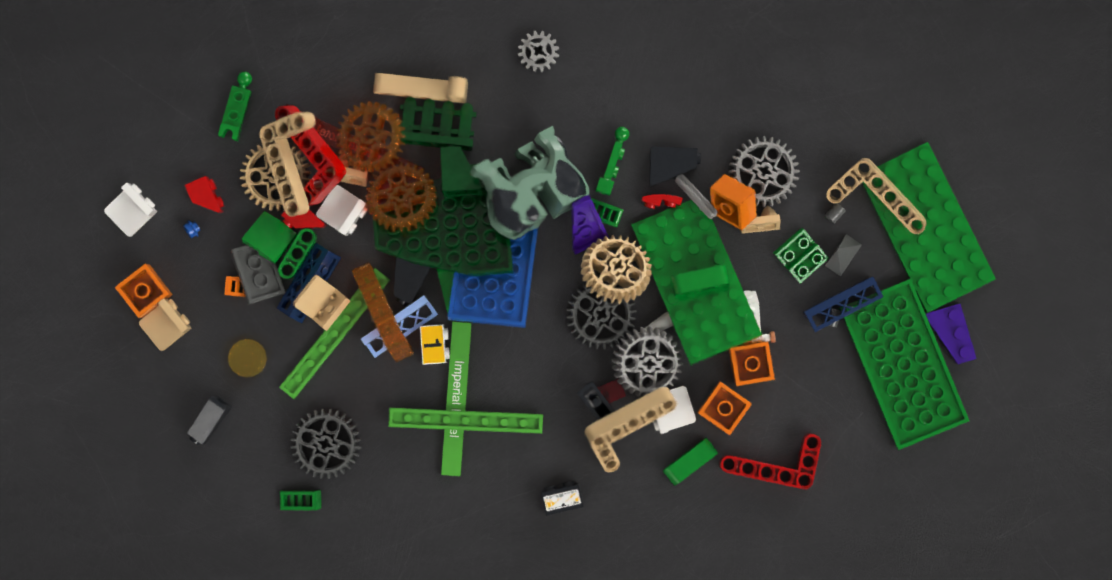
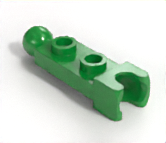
(236, 107)
(605, 184)

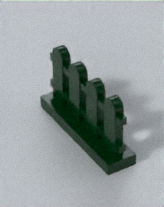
(445, 130)

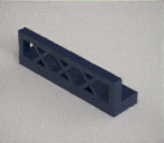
(322, 267)
(844, 295)

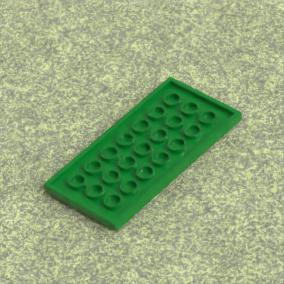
(686, 242)
(946, 255)
(905, 365)

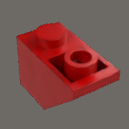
(203, 194)

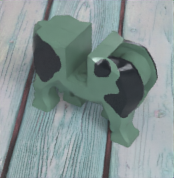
(513, 200)

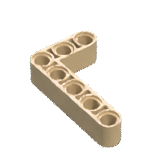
(423, 88)
(285, 160)
(880, 192)
(626, 421)

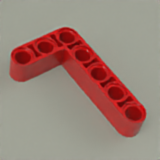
(313, 153)
(776, 470)

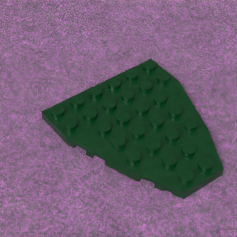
(453, 237)

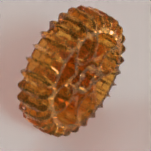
(375, 143)
(393, 194)

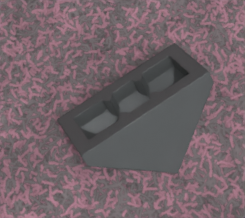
(843, 255)

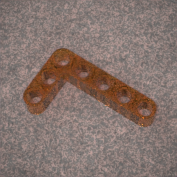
(381, 313)

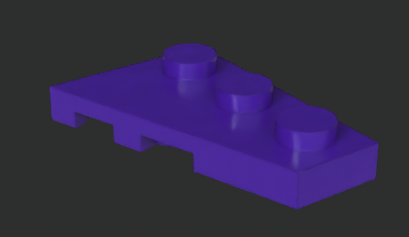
(585, 224)
(953, 332)

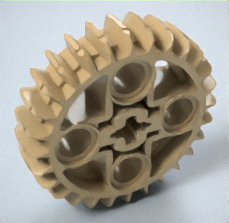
(249, 171)
(615, 261)

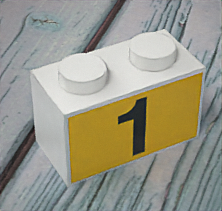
(433, 344)

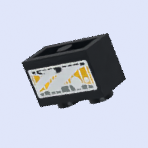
(561, 499)

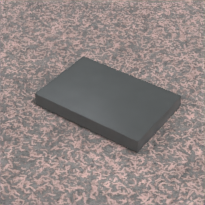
(257, 275)

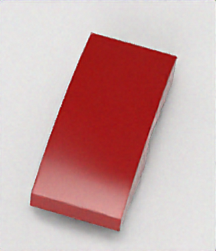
(653, 201)

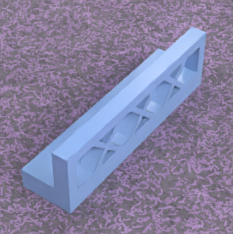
(400, 318)

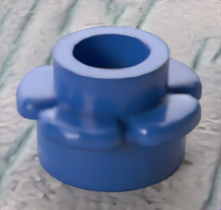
(191, 229)

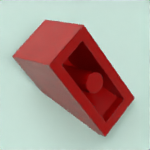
(303, 221)

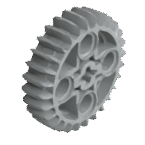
(772, 175)
(651, 368)

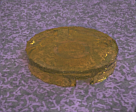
(247, 358)

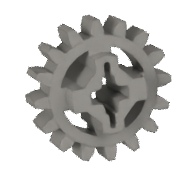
(545, 40)

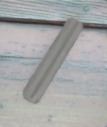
(696, 196)

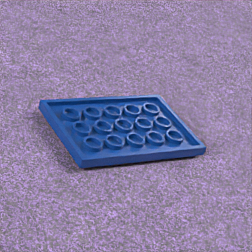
(497, 297)

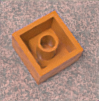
(733, 201)
(143, 290)
(751, 363)
(724, 408)

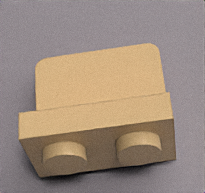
(321, 302)
(165, 324)

